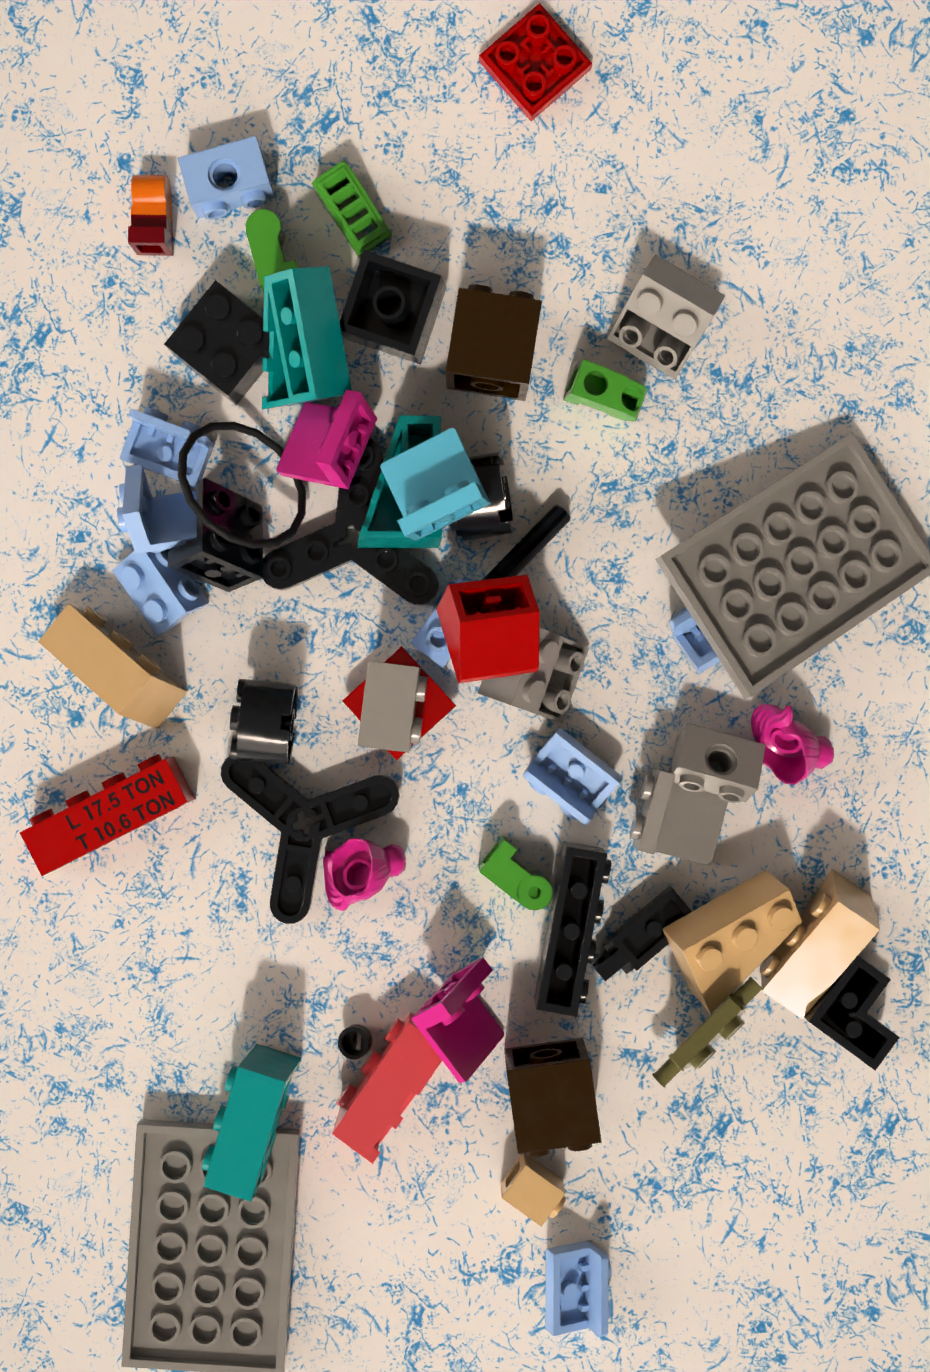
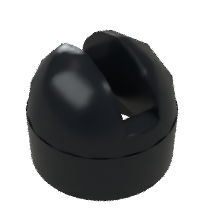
(348, 1040)

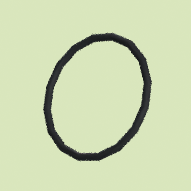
(182, 468)

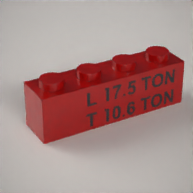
(106, 815)

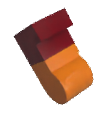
(151, 216)

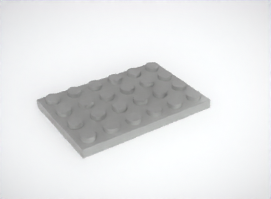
(797, 565)
(203, 1264)

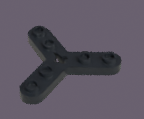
(317, 555)
(298, 851)

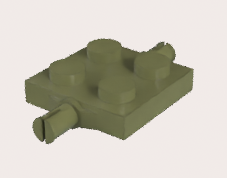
(698, 1046)

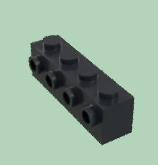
(570, 929)

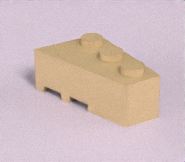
(111, 667)
(831, 935)
(732, 936)

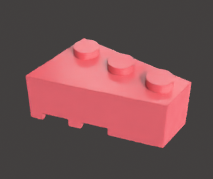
(385, 1089)

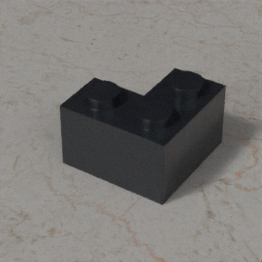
(844, 1015)

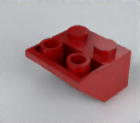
(491, 628)

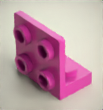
(328, 441)
(458, 1021)

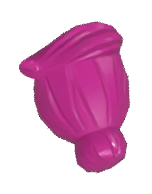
(790, 746)
(359, 871)

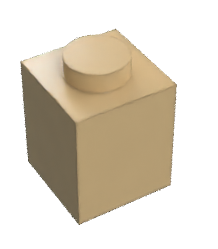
(533, 1190)

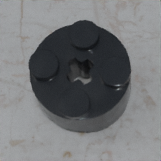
(494, 518)
(263, 722)

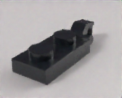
(641, 935)

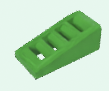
(332, 180)

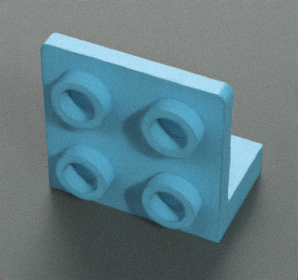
(434, 484)

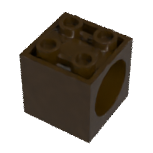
(492, 342)
(552, 1097)

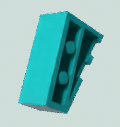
(304, 338)
(381, 522)
(249, 1122)

